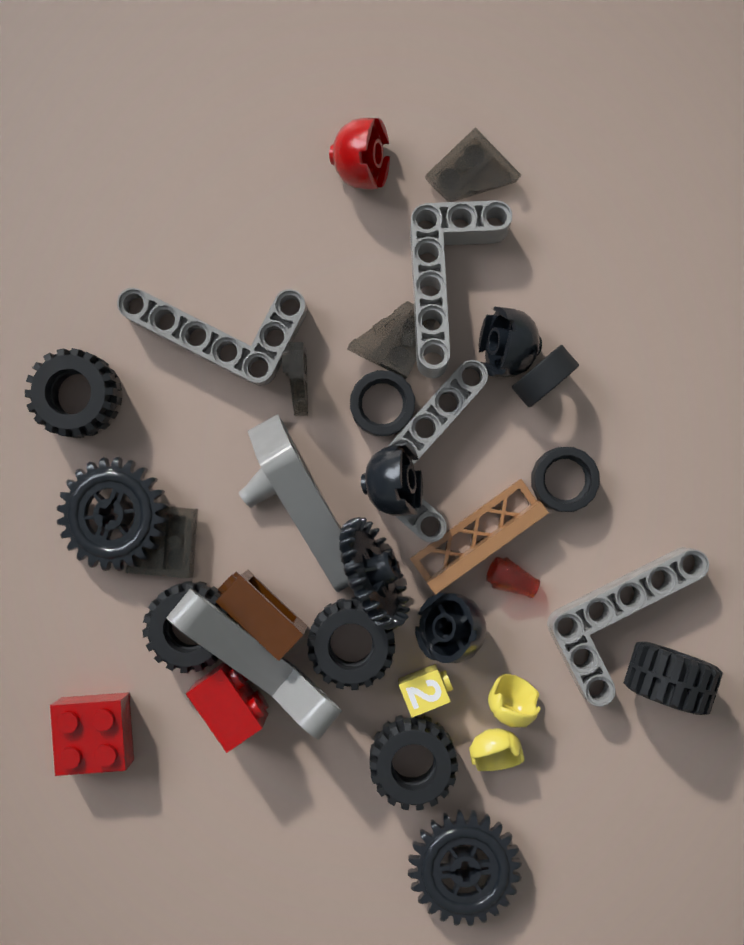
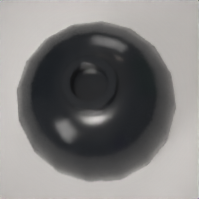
(509, 342)
(393, 482)
(450, 628)

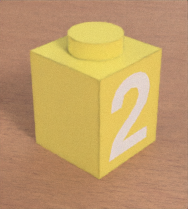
(425, 690)

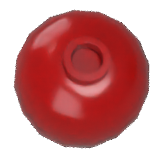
(359, 153)

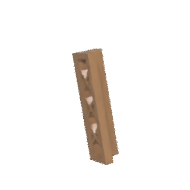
(485, 547)

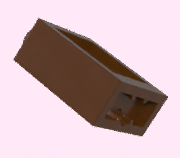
(261, 613)

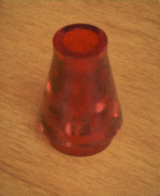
(510, 577)

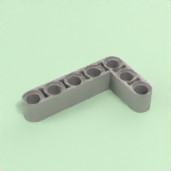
(434, 273)
(216, 339)
(440, 421)
(299, 496)
(614, 611)
(243, 653)

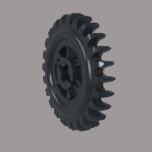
(123, 482)
(373, 573)
(431, 871)

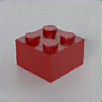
(228, 705)
(92, 734)

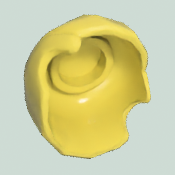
(513, 701)
(496, 750)

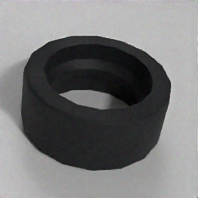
(545, 376)
(382, 377)
(589, 467)

